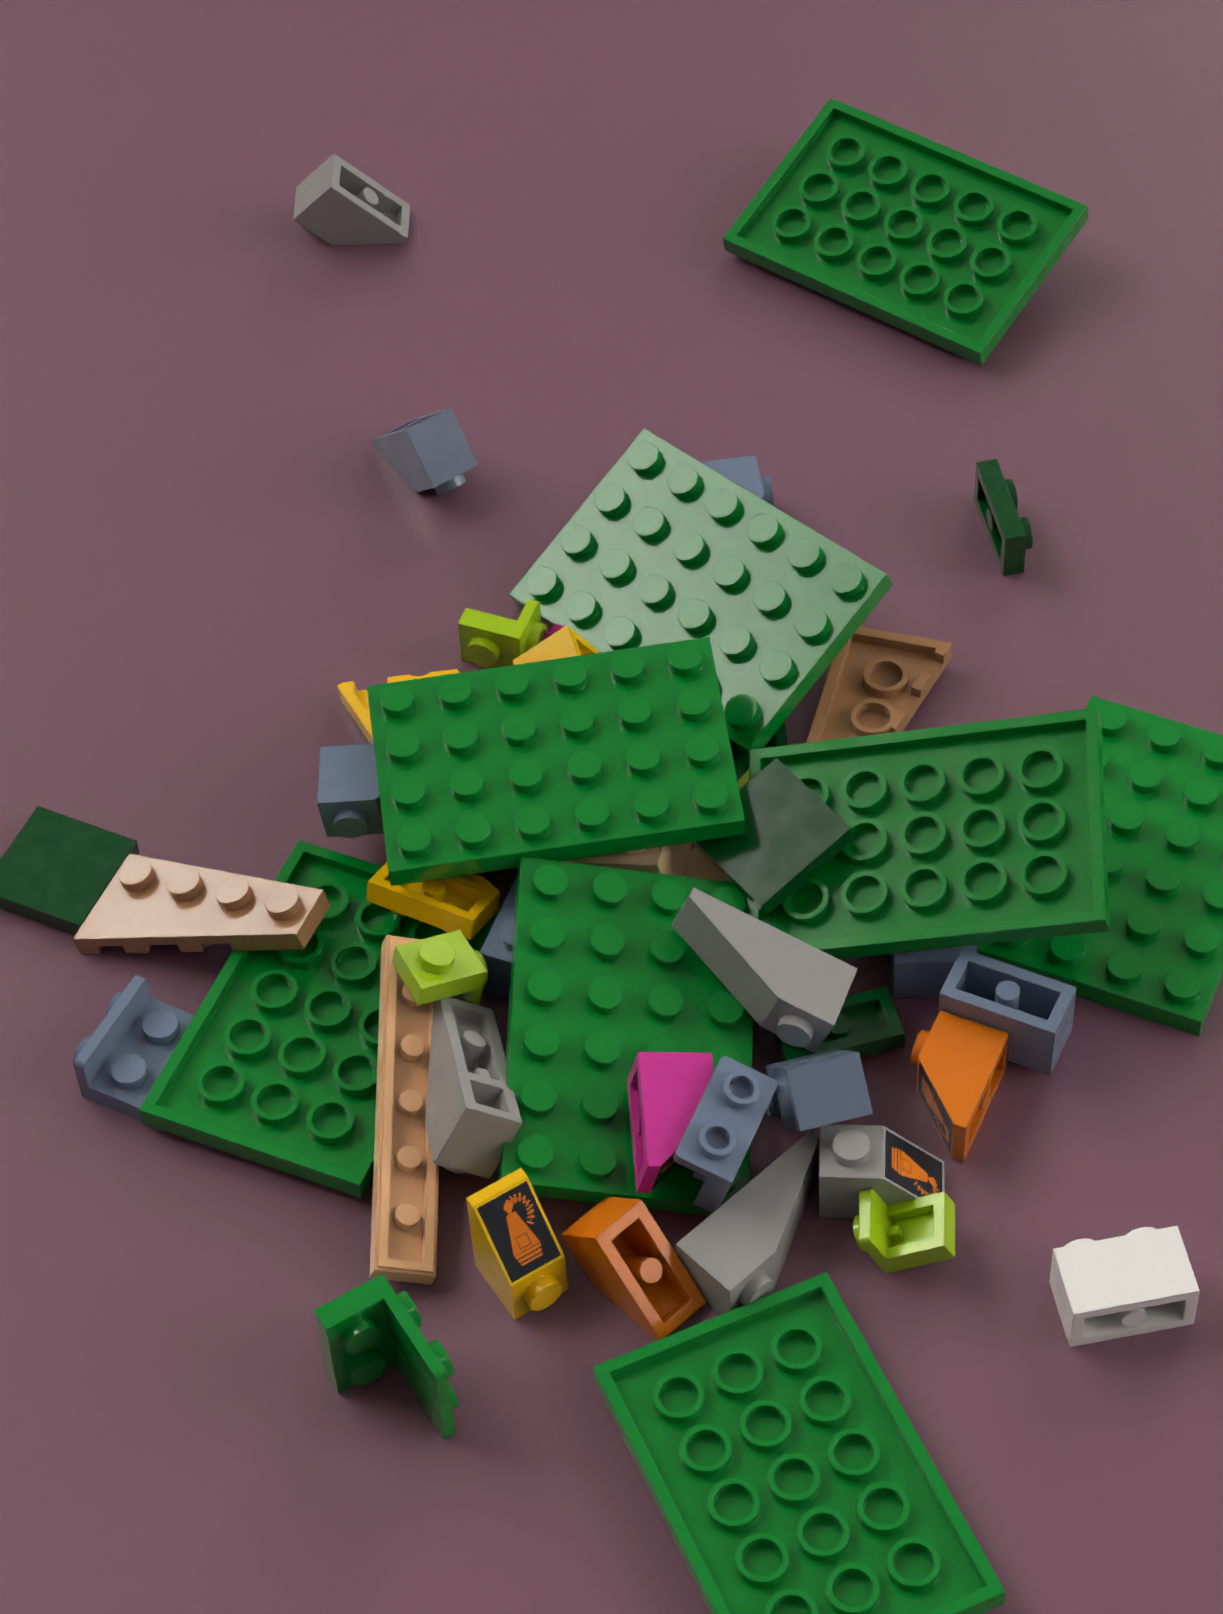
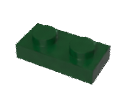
(998, 507)
(864, 1025)

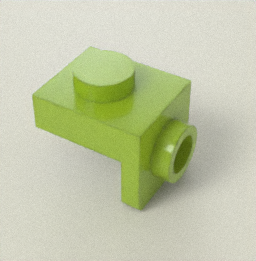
(498, 640)
(441, 968)
(905, 1231)

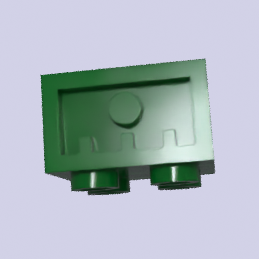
(376, 1329)

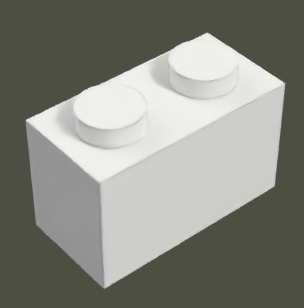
(1123, 1285)

